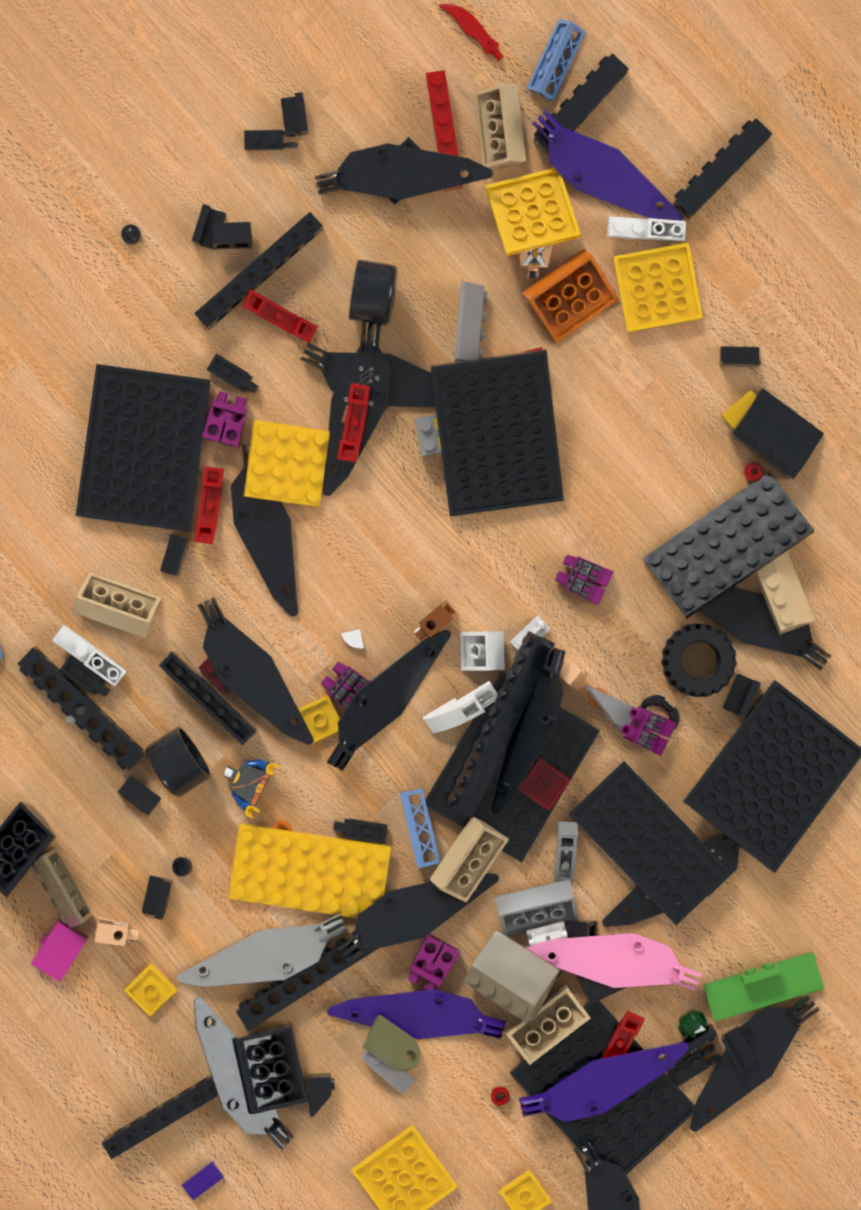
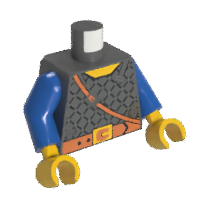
(249, 783)

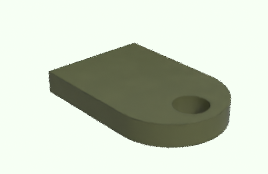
(391, 1045)

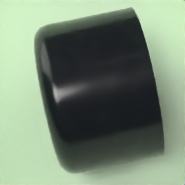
(373, 292)
(177, 762)

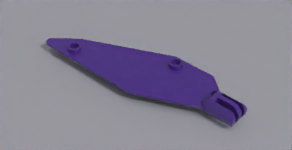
(603, 172)
(422, 1014)
(602, 1083)

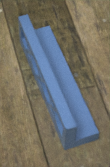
(553, 57)
(413, 831)

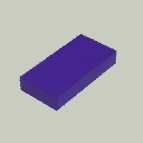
(202, 1180)

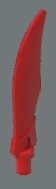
(474, 29)

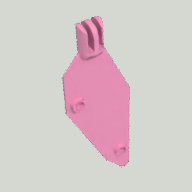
(617, 960)

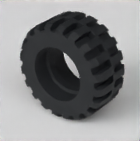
(699, 686)

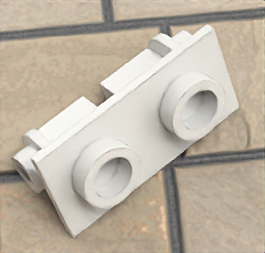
(536, 626)
(547, 932)

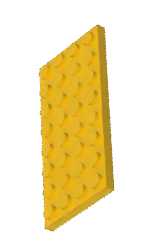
(307, 871)

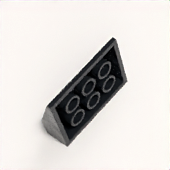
(776, 434)
(22, 842)
(272, 1068)

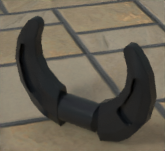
(657, 700)

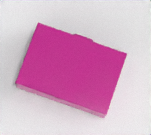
(58, 950)

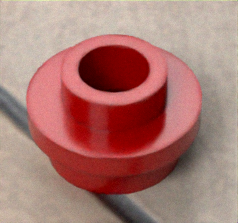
(747, 471)
(500, 1102)

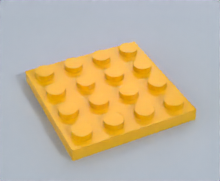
(532, 211)
(657, 287)
(286, 463)
(404, 1174)

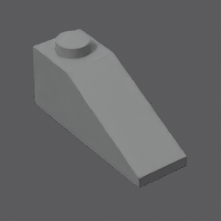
(613, 709)
(566, 851)
(399, 1080)

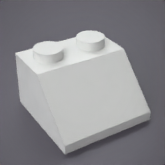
(482, 651)

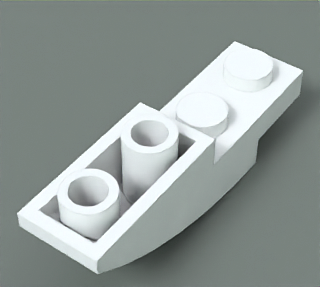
(646, 229)
(89, 655)
(462, 710)

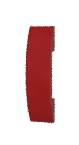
(279, 316)
(354, 422)
(209, 505)
(624, 1034)

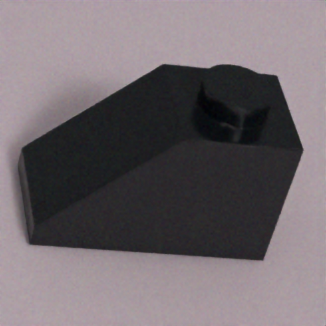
(319, 1090)

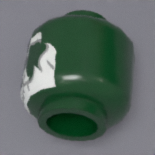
(692, 1023)

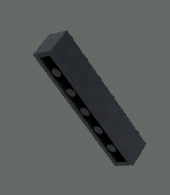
(586, 97)
(725, 165)
(208, 697)

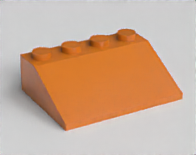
(570, 295)

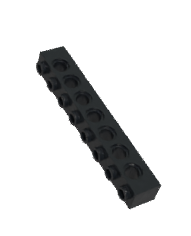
(259, 270)
(92, 710)
(252, 1018)
(160, 1117)

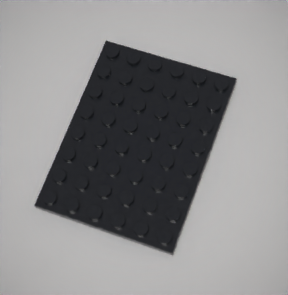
(497, 432)
(143, 448)
(773, 776)
(521, 817)
(629, 1128)

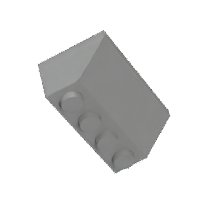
(469, 322)
(536, 907)

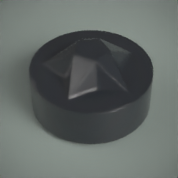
(131, 234)
(182, 866)

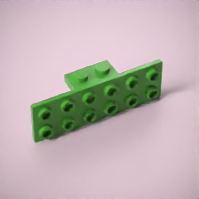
(763, 986)

